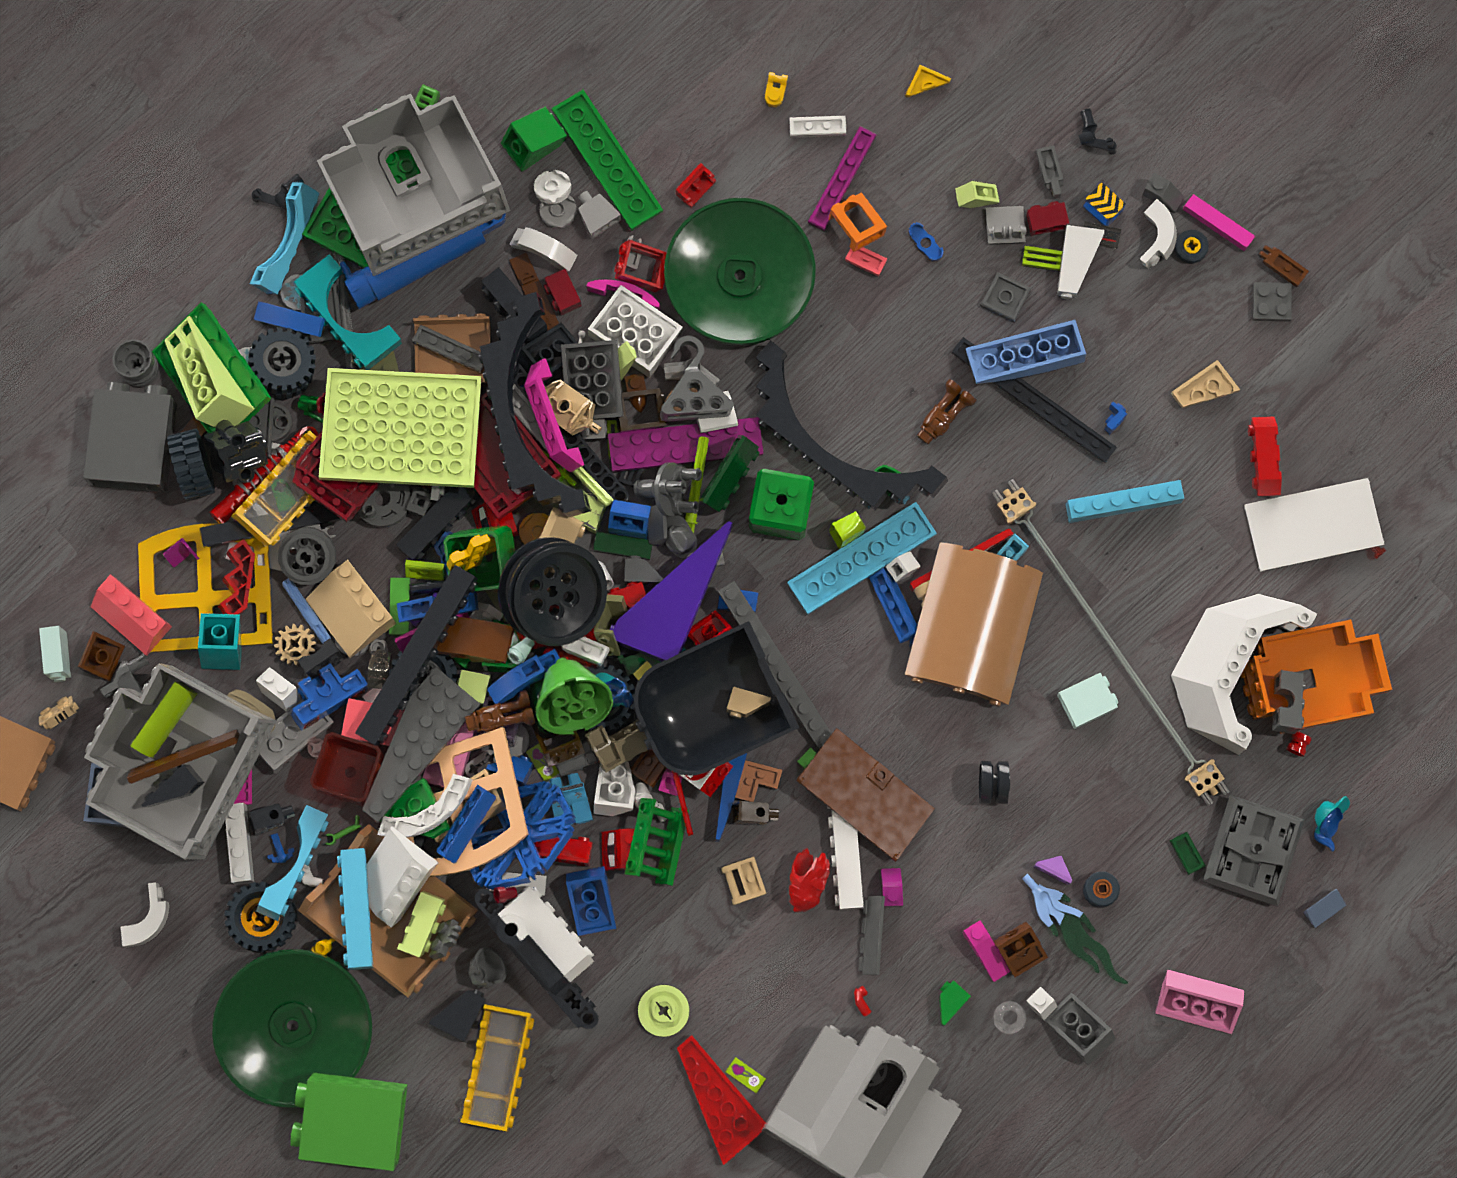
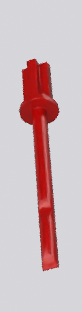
(682, 803)

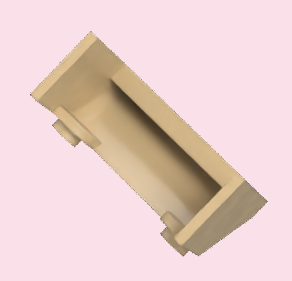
(561, 527)

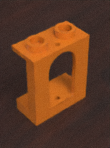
(858, 239)

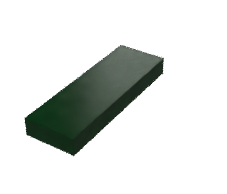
(622, 545)

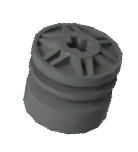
(132, 354)

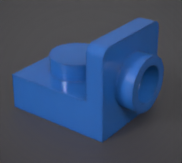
(1115, 420)

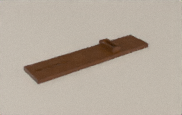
(530, 283)

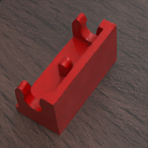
(695, 185)

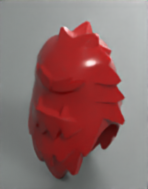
(807, 880)

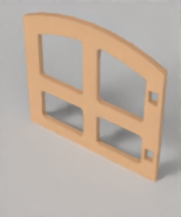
(504, 779)

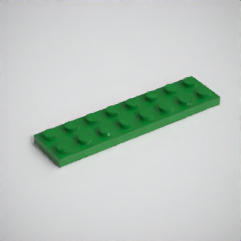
(607, 160)

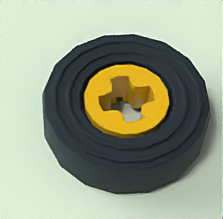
(1186, 254)

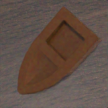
(636, 383)

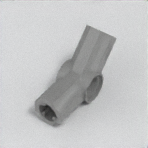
(676, 371)

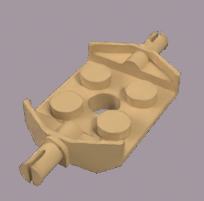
(580, 411)

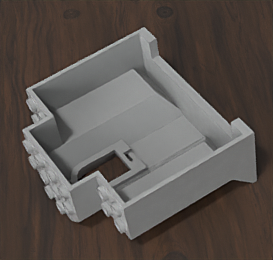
(452, 191)
(188, 823)
(828, 1115)

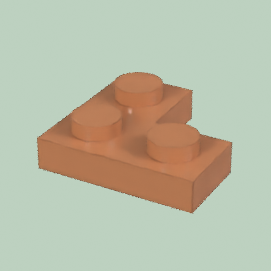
(754, 775)

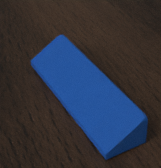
(894, 605)
(466, 824)

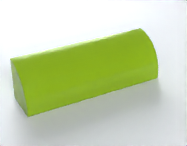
(164, 719)

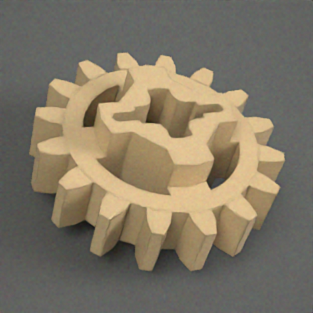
(300, 639)

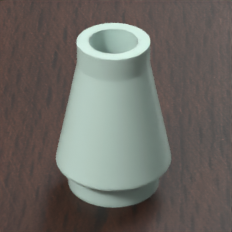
(519, 652)

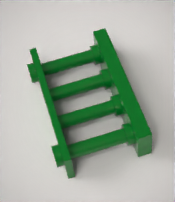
(671, 847)

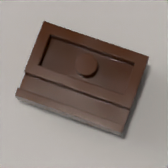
(648, 768)

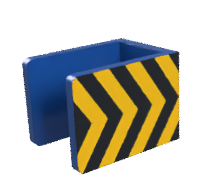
(1104, 205)

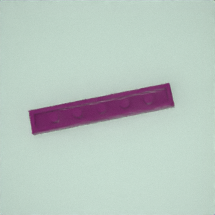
(842, 177)

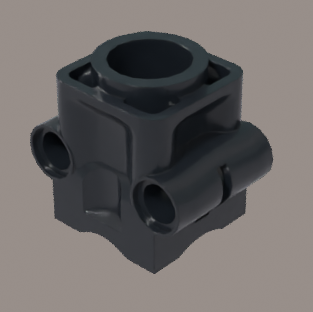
(237, 450)

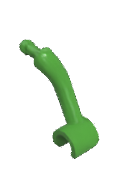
(344, 832)

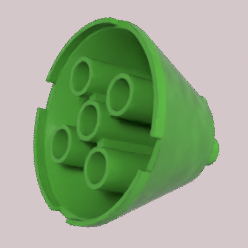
(572, 698)

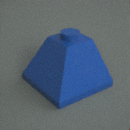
(522, 769)

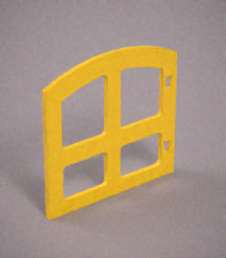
(205, 598)

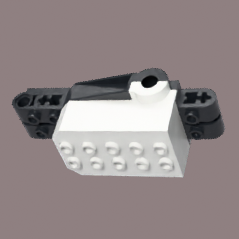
(544, 948)

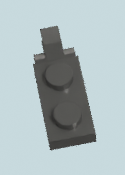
(1050, 169)

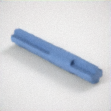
(306, 610)

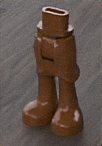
(937, 420)
(492, 718)

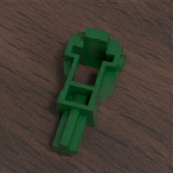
(634, 662)

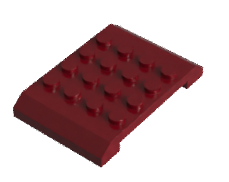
(489, 469)

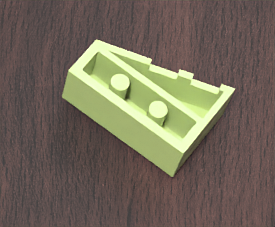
(422, 924)

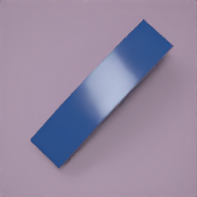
(289, 319)
(417, 609)

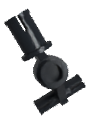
(1088, 134)
(279, 199)

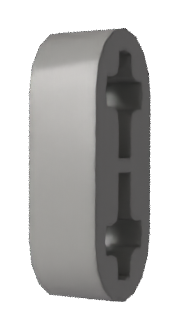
(479, 760)

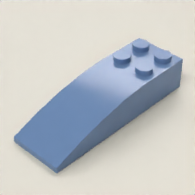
(1027, 353)

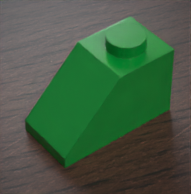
(951, 1000)

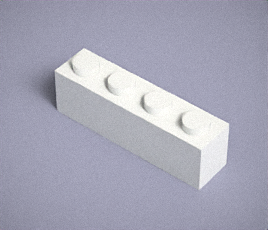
(239, 845)

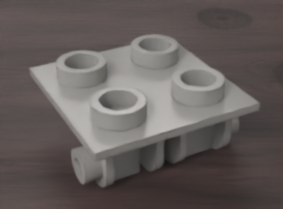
(1005, 225)

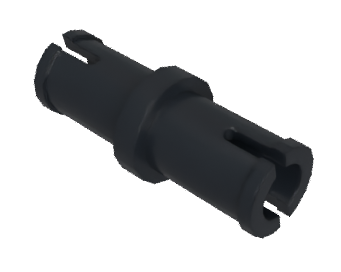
(426, 587)

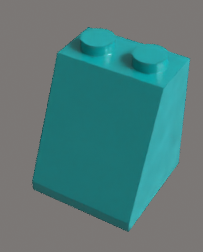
(220, 641)

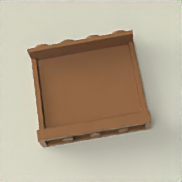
(471, 331)
(21, 762)

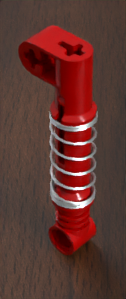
(224, 510)

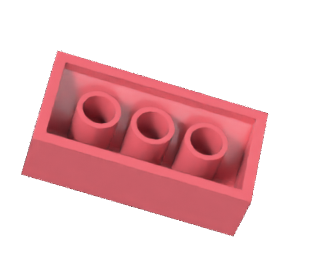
(129, 615)

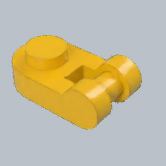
(773, 95)

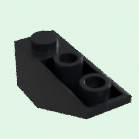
(179, 785)

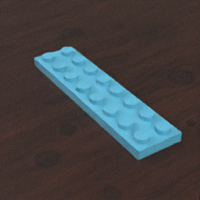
(861, 558)

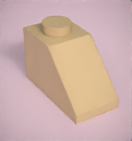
(744, 703)

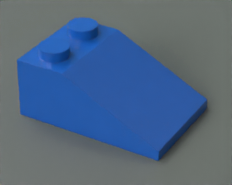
(590, 900)

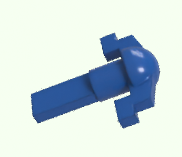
(281, 856)

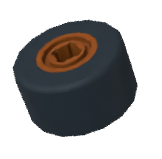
(1101, 889)

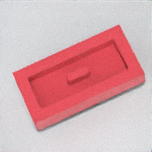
(866, 260)

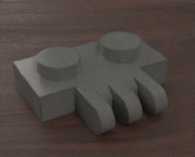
(445, 938)

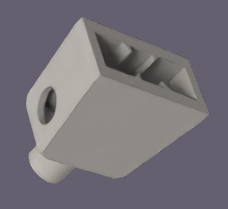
(597, 214)

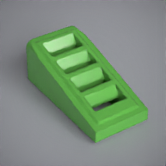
(421, 96)

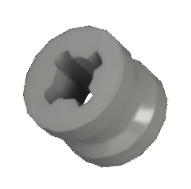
(315, 746)

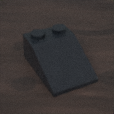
(548, 347)

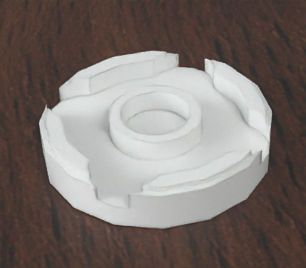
(552, 187)

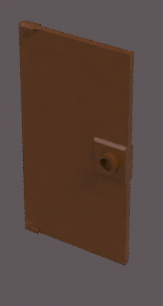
(865, 794)

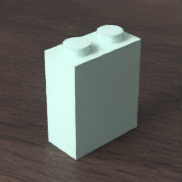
(55, 653)
(1088, 700)

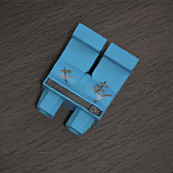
(576, 797)

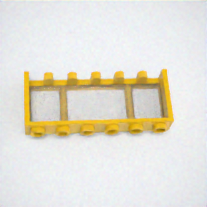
(276, 498)
(497, 1068)

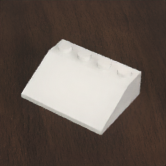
(639, 323)
(396, 876)

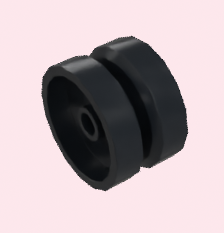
(994, 782)

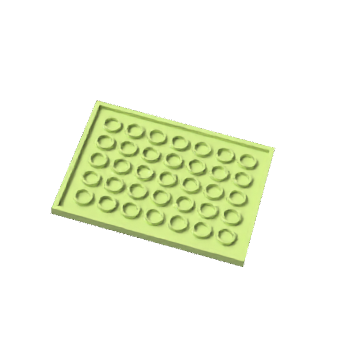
(400, 428)

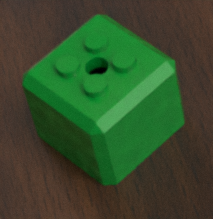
(781, 520)
(488, 571)

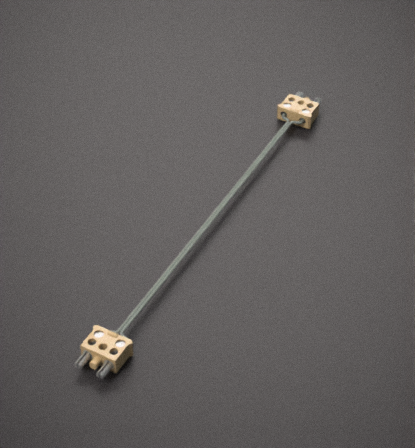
(1198, 776)

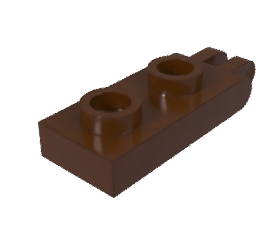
(1283, 265)

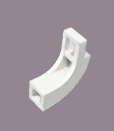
(1167, 234)
(545, 247)
(153, 923)

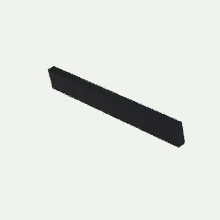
(234, 531)

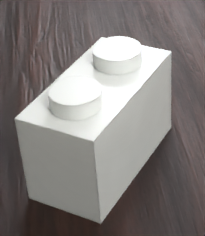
(278, 689)

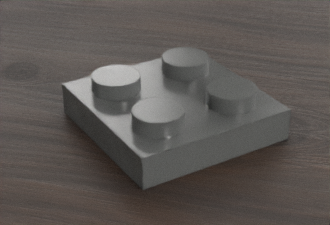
(1272, 301)

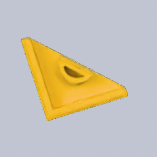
(925, 80)

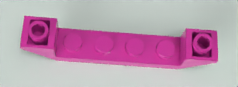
(546, 420)

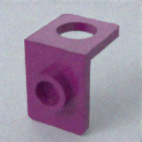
(178, 552)

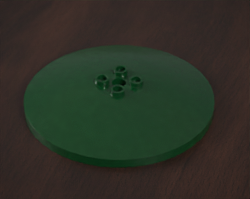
(744, 238)
(253, 1017)

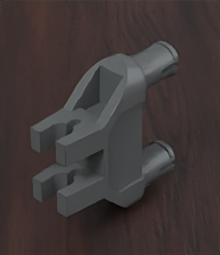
(125, 676)

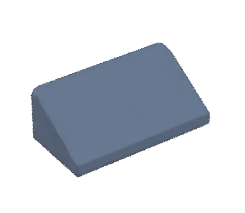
(1325, 908)

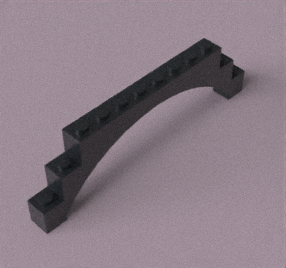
(499, 365)
(867, 485)

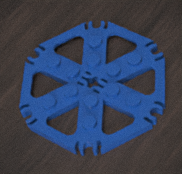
(526, 850)

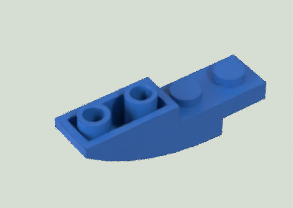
(521, 677)

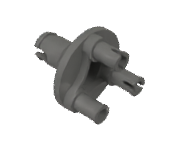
(669, 489)

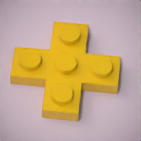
(474, 553)

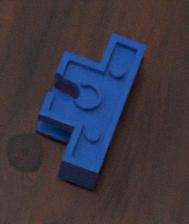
(326, 695)

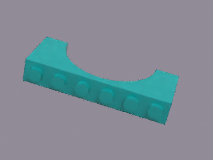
(365, 347)

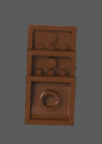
(478, 641)

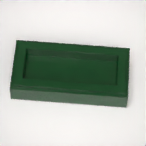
(1187, 853)

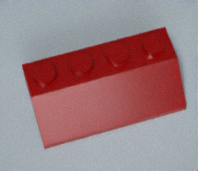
(574, 852)

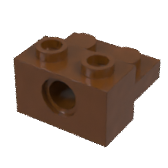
(1020, 949)

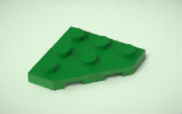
(414, 800)

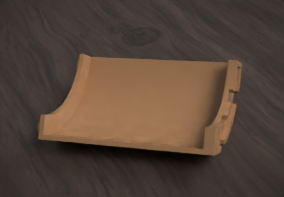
(974, 623)
(395, 966)

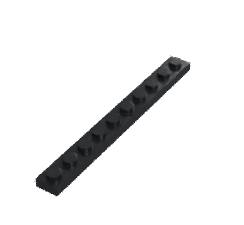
(1048, 410)

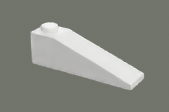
(614, 791)

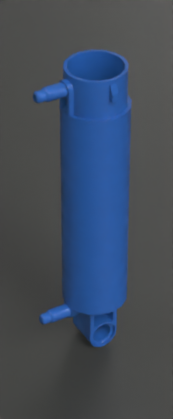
(368, 288)

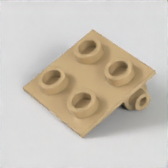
(48, 715)

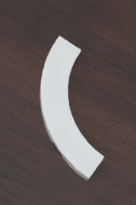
(434, 814)

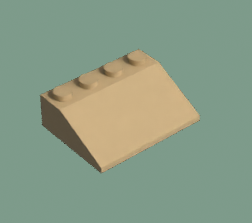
(349, 609)

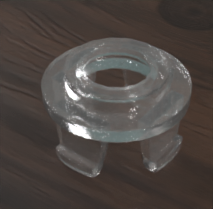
(998, 1017)

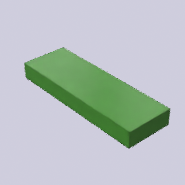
(398, 593)

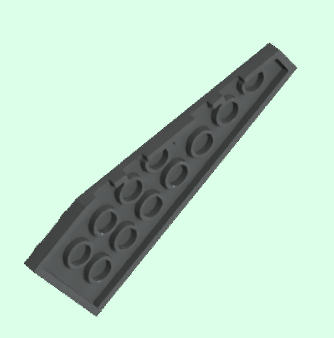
(426, 727)

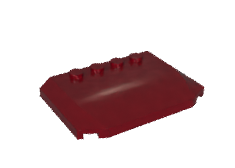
(339, 497)

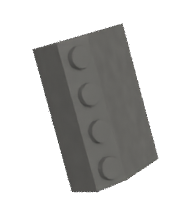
(595, 374)

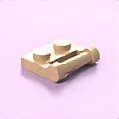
(750, 879)

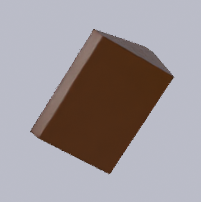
(101, 656)

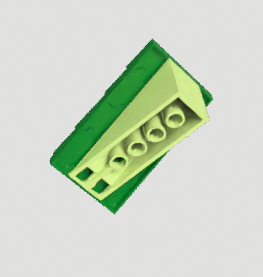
(210, 371)

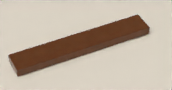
(183, 756)

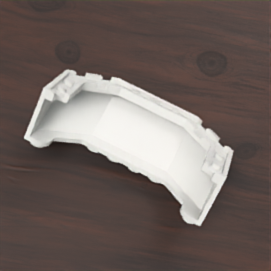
(1219, 655)

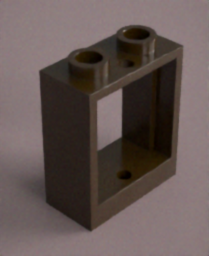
(622, 424)
(562, 752)

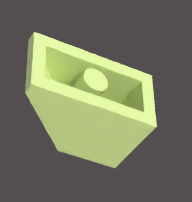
(976, 194)

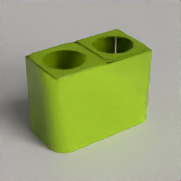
(847, 529)

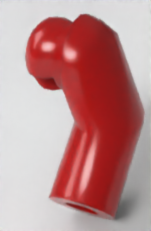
(860, 1002)

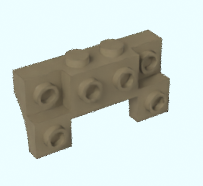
(618, 747)

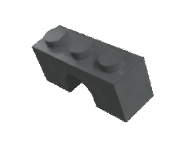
(1291, 687)

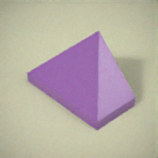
(1056, 868)

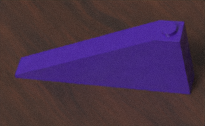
(665, 615)

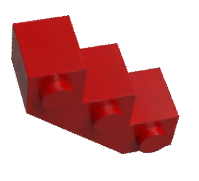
(1265, 456)
(239, 579)

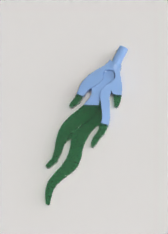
(1069, 921)

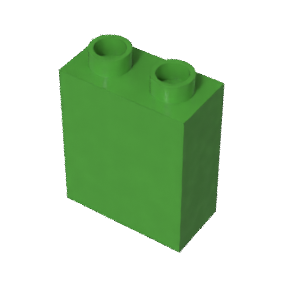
(350, 1121)

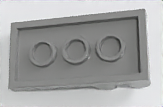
(288, 739)

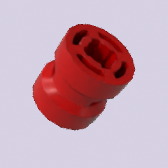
(1299, 744)

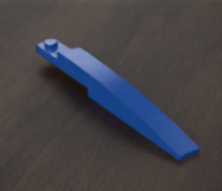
(729, 791)

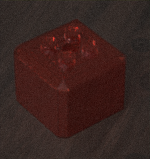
(335, 758)

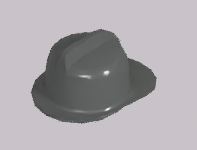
(680, 538)

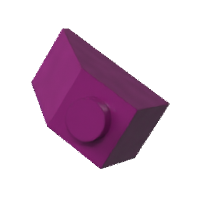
(892, 887)

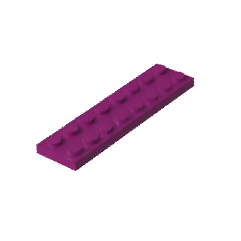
(676, 444)

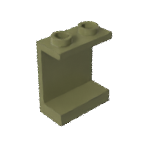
(613, 610)

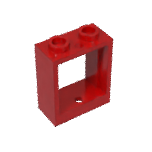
(658, 273)

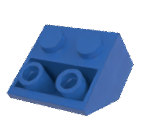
(629, 519)

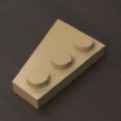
(1205, 386)

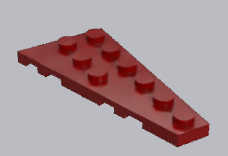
(725, 1109)

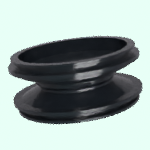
(570, 616)

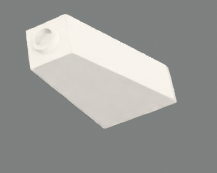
(1077, 254)

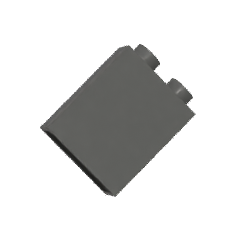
(130, 438)

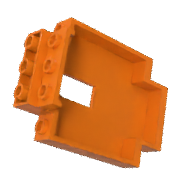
(1343, 669)

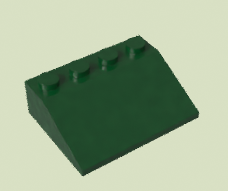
(729, 473)

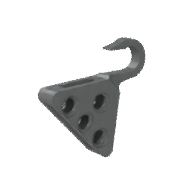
(707, 392)

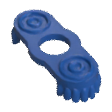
(918, 233)

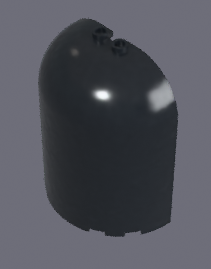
(687, 698)

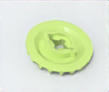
(649, 1010)

